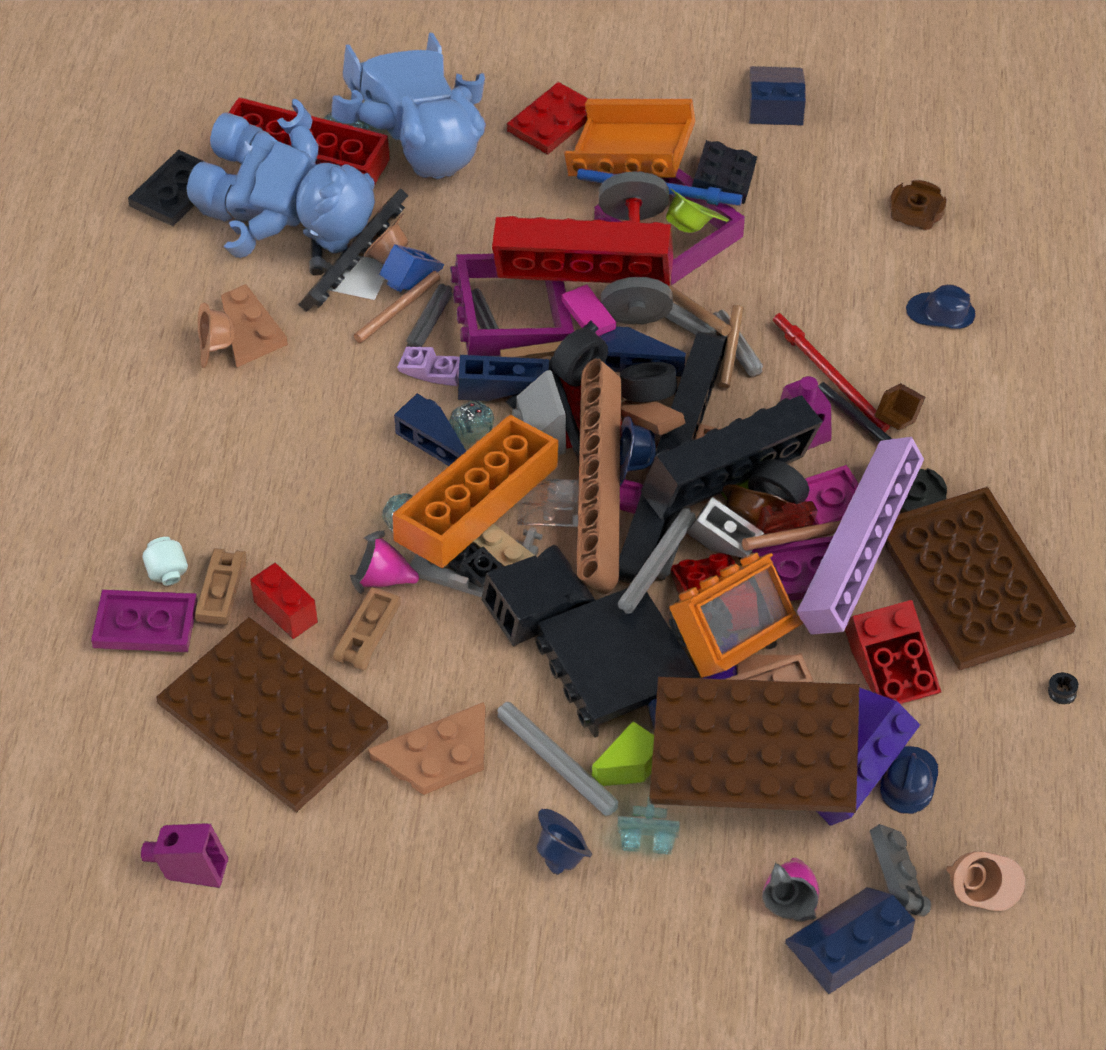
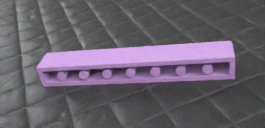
(860, 536)

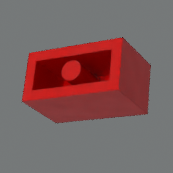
(284, 600)

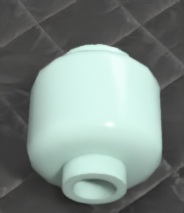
(165, 560)

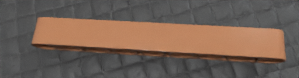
(599, 477)

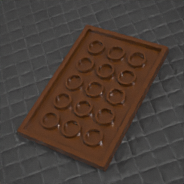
(976, 579)
(272, 713)
(755, 744)

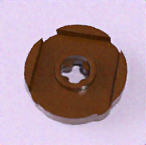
(923, 216)

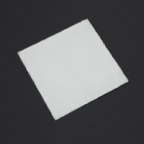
(362, 279)

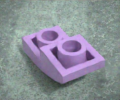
(426, 366)

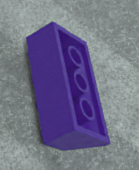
(882, 735)

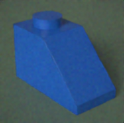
(408, 267)

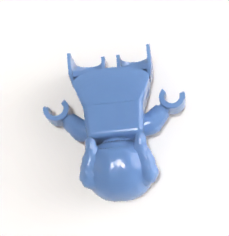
(416, 106)
(280, 186)

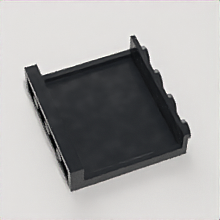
(611, 656)

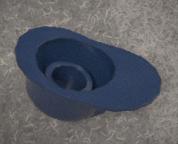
(944, 307)
(636, 448)
(910, 780)
(560, 842)

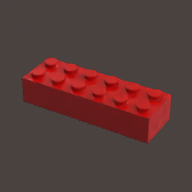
(336, 141)
(581, 250)

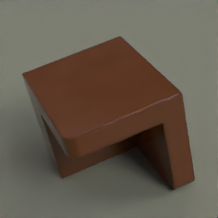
(899, 406)

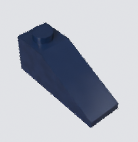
(632, 347)
(496, 377)
(428, 429)

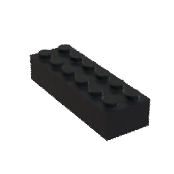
(729, 455)

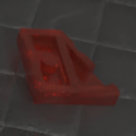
(791, 517)

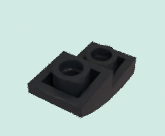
(475, 564)

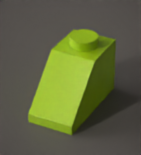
(626, 759)

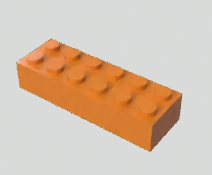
(475, 491)

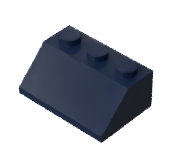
(852, 937)

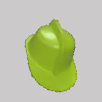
(689, 215)

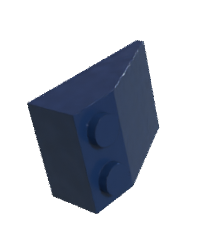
(777, 95)

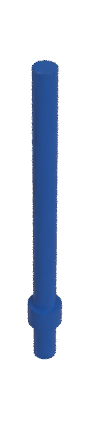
(711, 195)

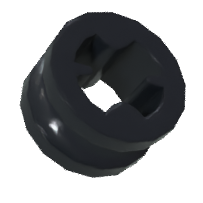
(1061, 679)

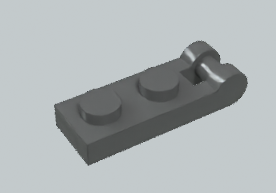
(898, 869)

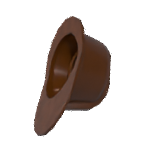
(749, 503)

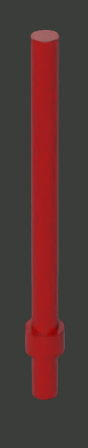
(796, 337)

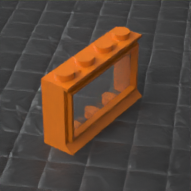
(734, 614)

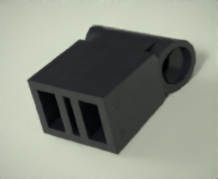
(533, 592)

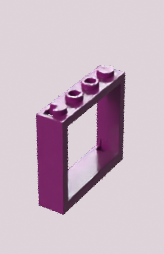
(694, 257)
(490, 341)

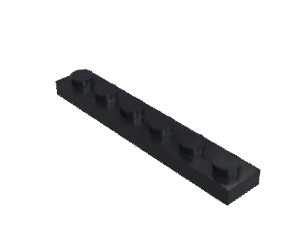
(349, 258)

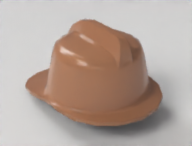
(383, 245)
(214, 331)
(987, 880)

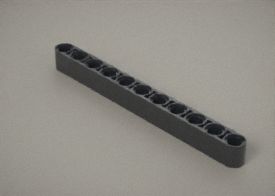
(692, 401)

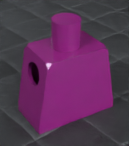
(817, 400)
(188, 854)

